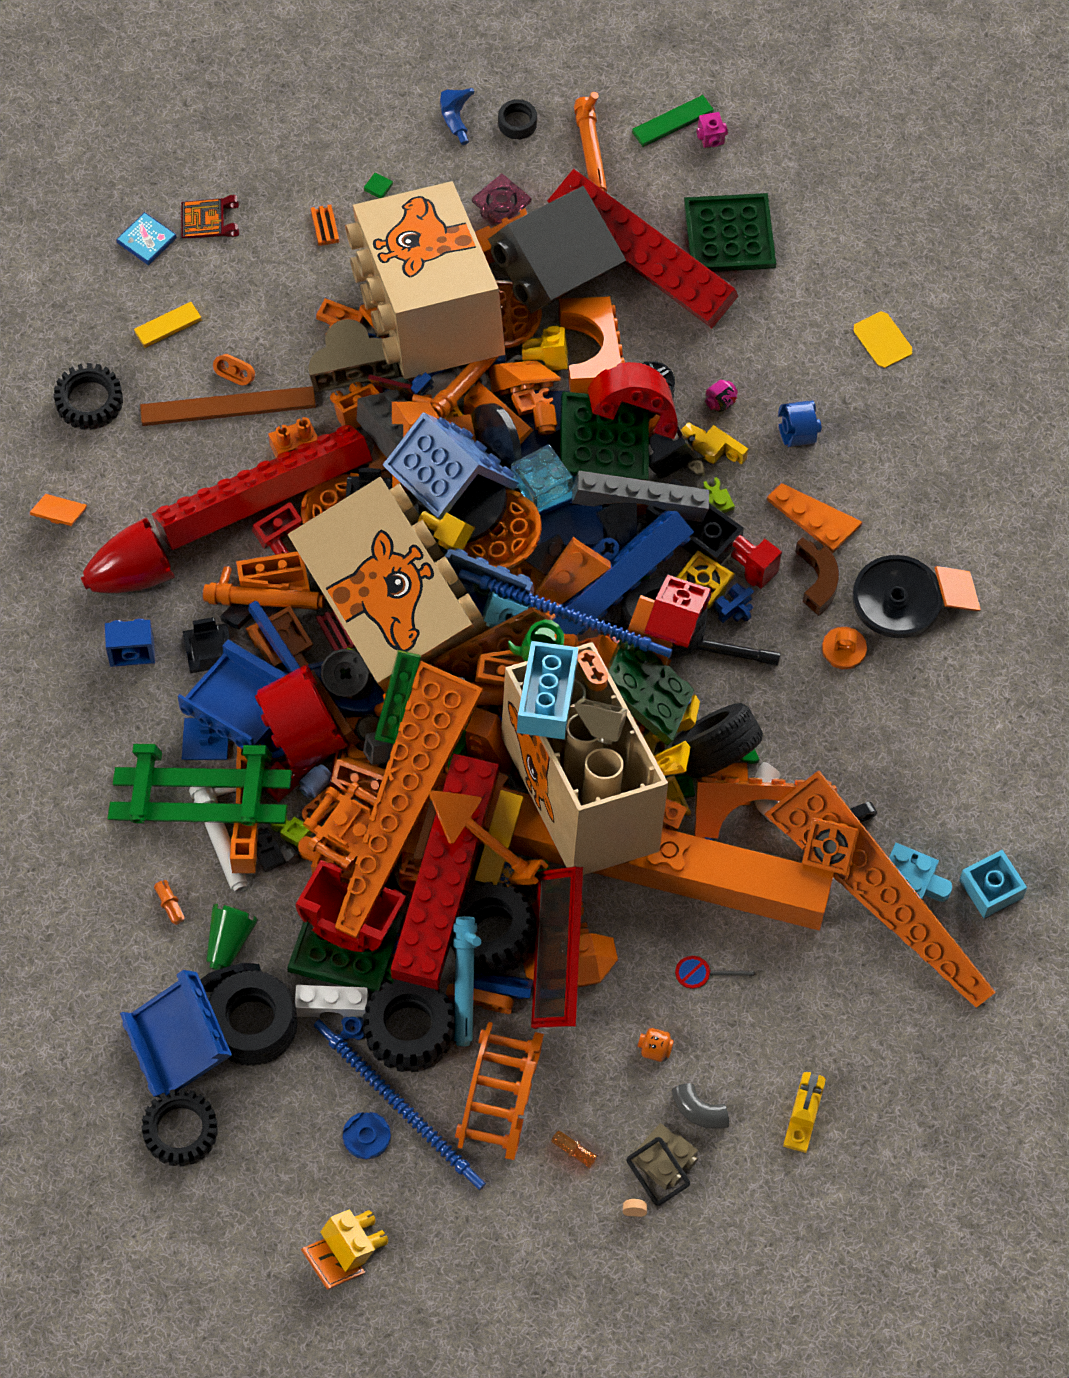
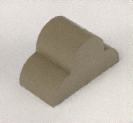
(348, 358)

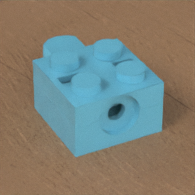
(501, 609)
(920, 873)

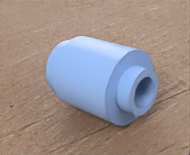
(315, 781)

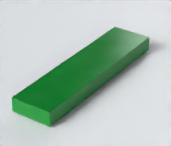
(672, 121)
(397, 695)

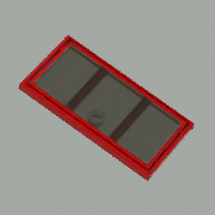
(557, 948)

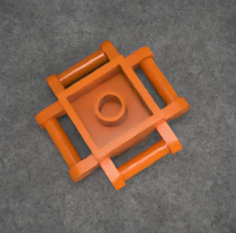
(344, 827)

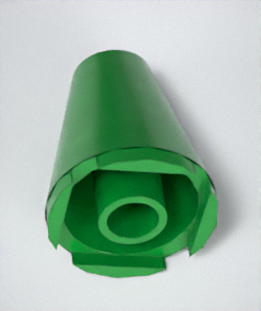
(227, 935)

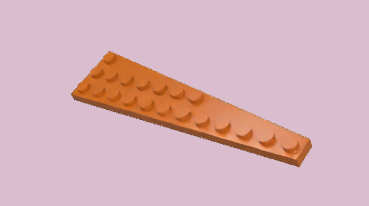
(425, 740)
(880, 885)

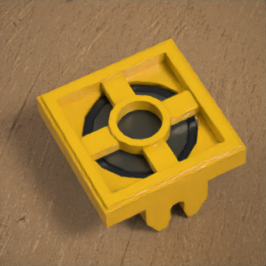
(704, 572)

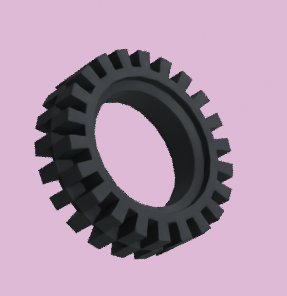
(89, 374)
(174, 1101)

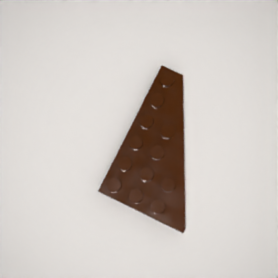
(464, 658)

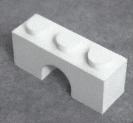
(314, 1000)

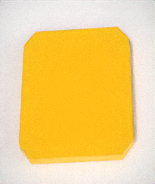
(882, 339)

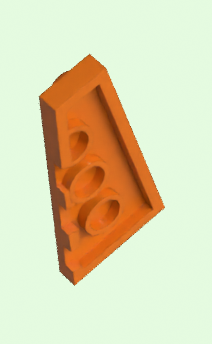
(816, 518)

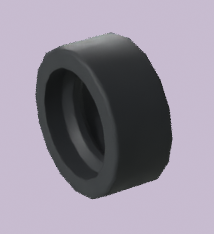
(515, 132)

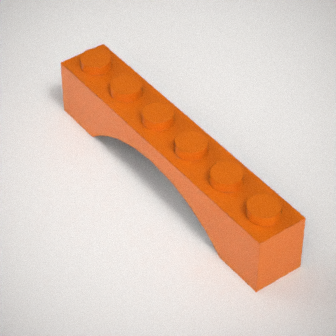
(244, 838)

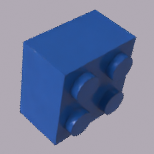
(129, 642)

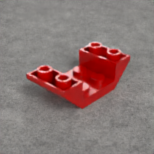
(677, 611)

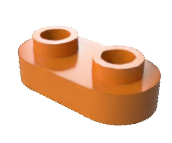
(235, 370)

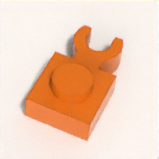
(527, 399)

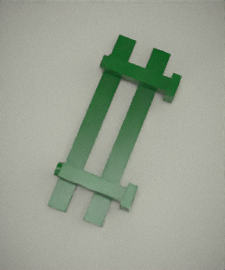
(251, 779)

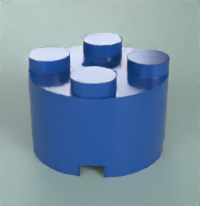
(799, 423)

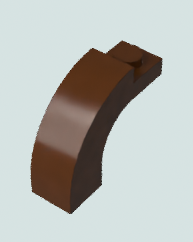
(823, 591)

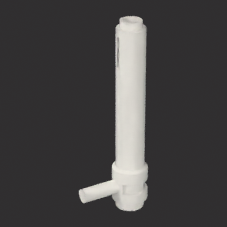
(220, 836)

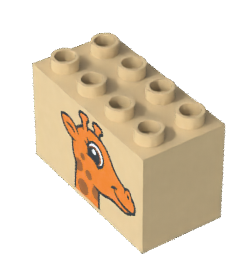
(426, 280)
(385, 578)
(593, 796)

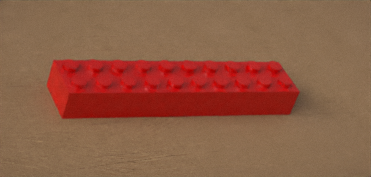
(657, 257)
(261, 486)
(443, 880)

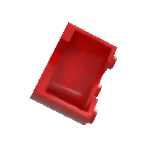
(638, 386)
(299, 719)
(322, 903)

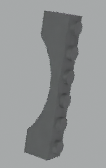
(601, 489)

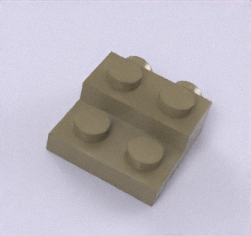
(657, 1163)

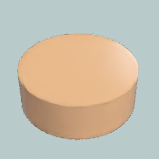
(635, 1207)

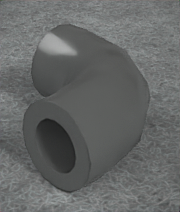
(698, 1111)

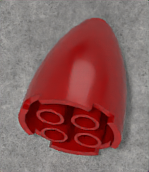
(128, 562)

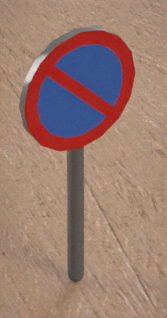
(695, 972)

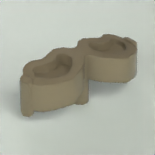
(697, 467)

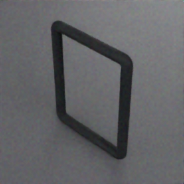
(673, 1160)

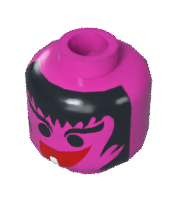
(721, 395)

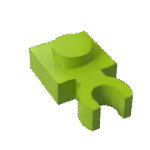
(719, 498)
(292, 831)

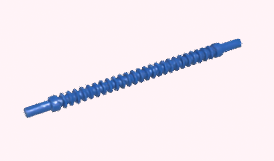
(644, 643)
(461, 1166)

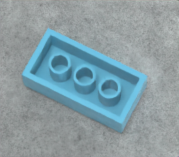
(547, 690)

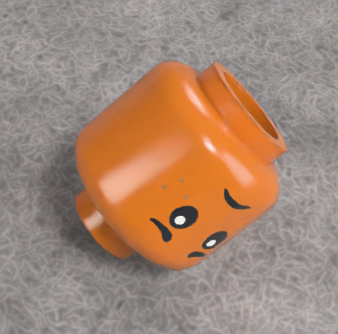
(655, 1044)

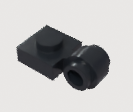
(268, 853)

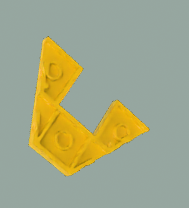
(675, 758)

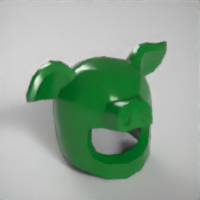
(545, 634)

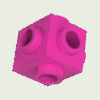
(711, 130)

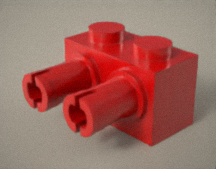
(275, 526)
(760, 561)

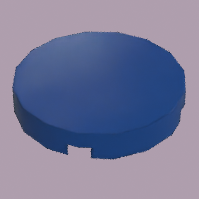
(362, 1142)

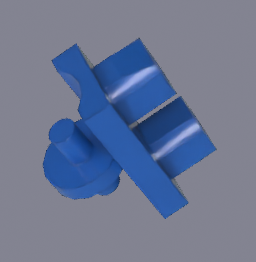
(741, 598)

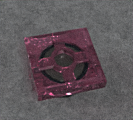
(502, 200)

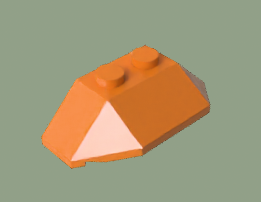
(596, 959)

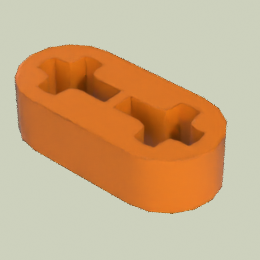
(596, 669)

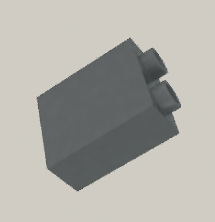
(556, 250)

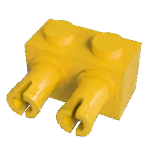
(549, 348)
(450, 530)
(348, 1241)

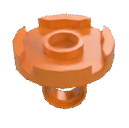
(844, 647)

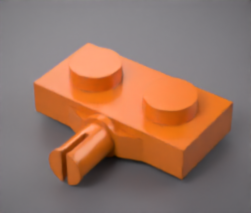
(332, 312)

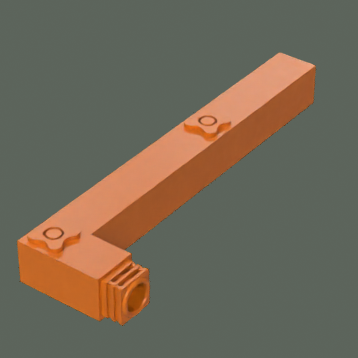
(682, 867)

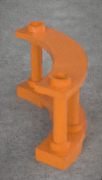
(520, 1089)

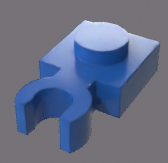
(422, 384)

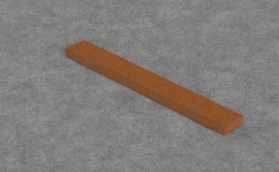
(227, 406)

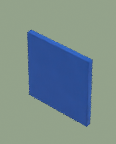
(202, 742)

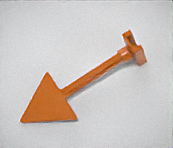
(455, 814)

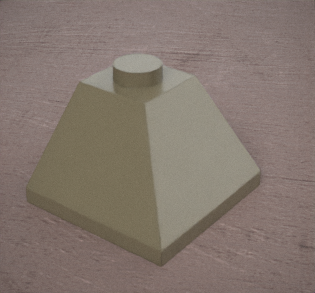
(602, 719)

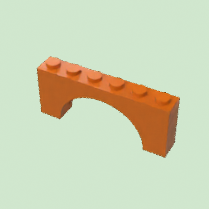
(597, 319)
(720, 797)

